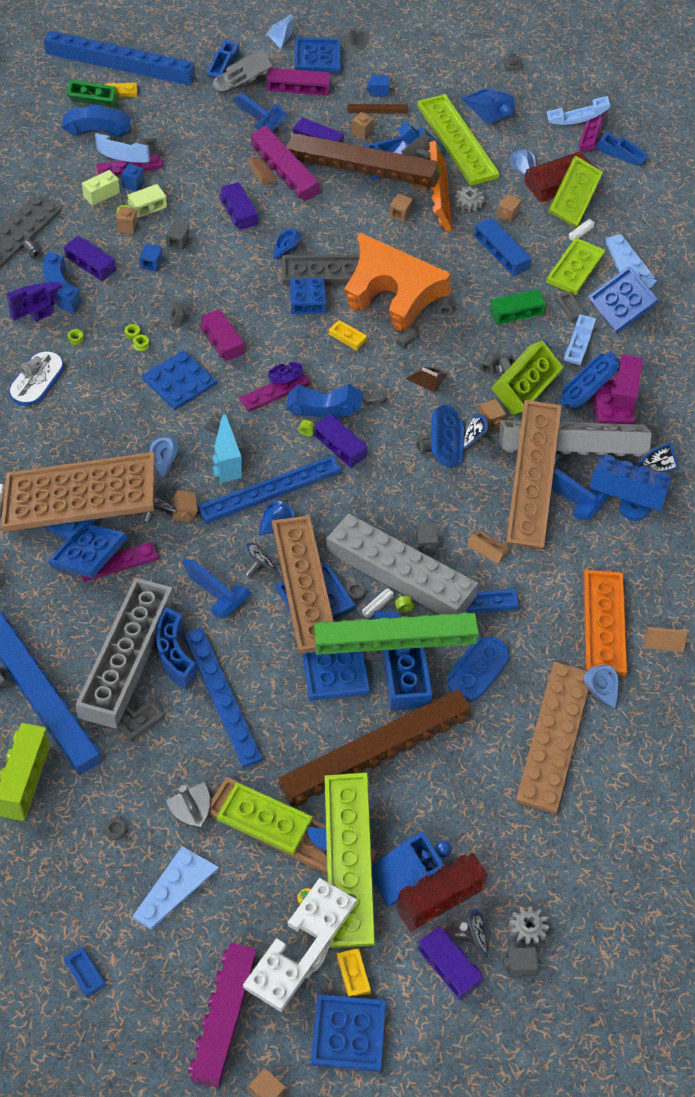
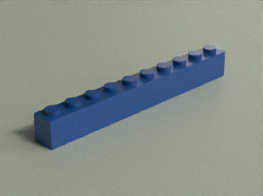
(119, 58)
(45, 700)

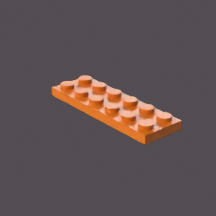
(441, 190)
(604, 620)

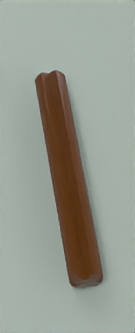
(378, 108)

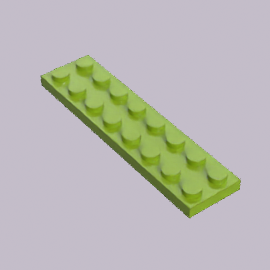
(458, 140)
(350, 854)

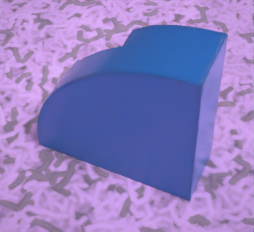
(318, 837)

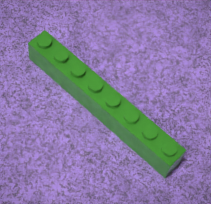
(395, 633)

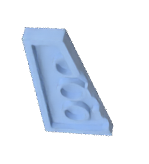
(625, 256)
(174, 886)

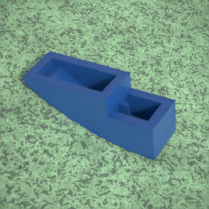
(223, 58)
(410, 134)
(621, 149)

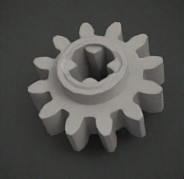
(469, 199)
(532, 934)

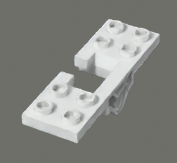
(321, 916)

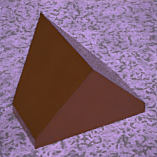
(428, 378)

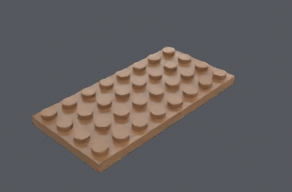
(79, 492)

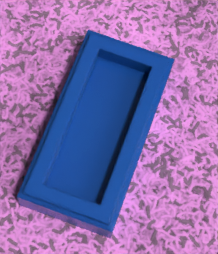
(85, 972)

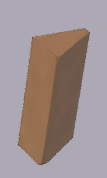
(261, 171)
(488, 546)
(665, 639)

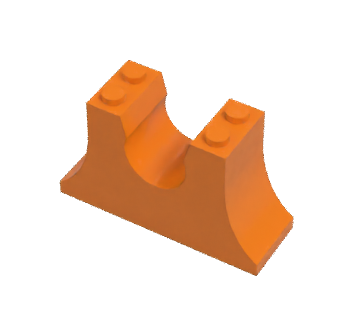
(391, 270)

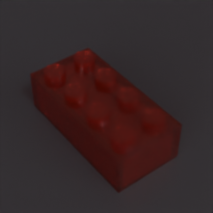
(546, 178)
(441, 891)

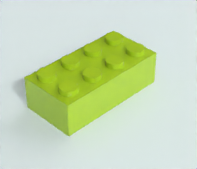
(527, 377)
(22, 770)

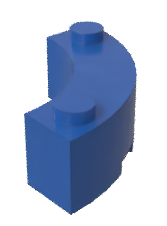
(96, 118)
(53, 269)
(313, 403)
(173, 660)

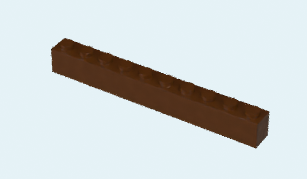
(365, 160)
(376, 746)

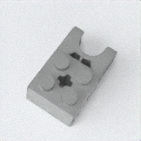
(243, 71)

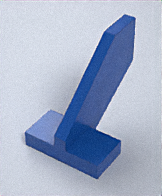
(270, 119)
(587, 501)
(228, 599)

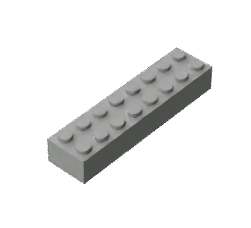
(586, 438)
(401, 567)
(124, 654)

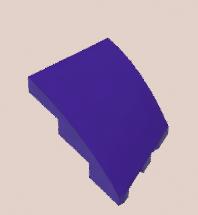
(34, 300)

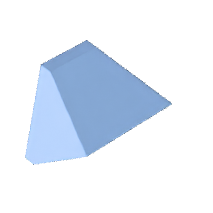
(281, 31)

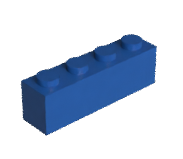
(502, 246)

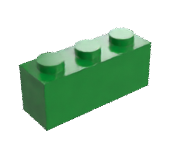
(93, 93)
(517, 307)

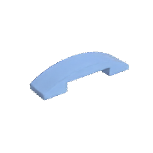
(579, 115)
(122, 151)
(580, 339)

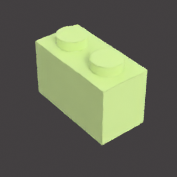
(100, 187)
(147, 200)

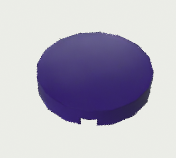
(283, 374)

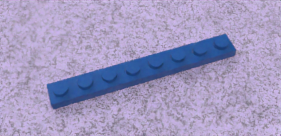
(268, 489)
(222, 698)

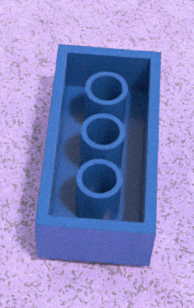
(630, 482)
(406, 678)

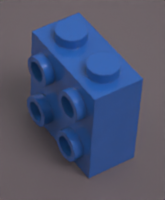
(307, 296)

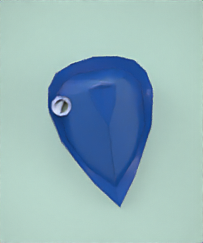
(286, 242)
(274, 511)

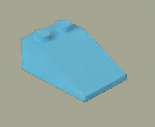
(227, 455)

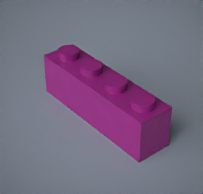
(298, 81)

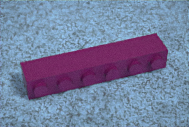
(285, 164)
(223, 1016)

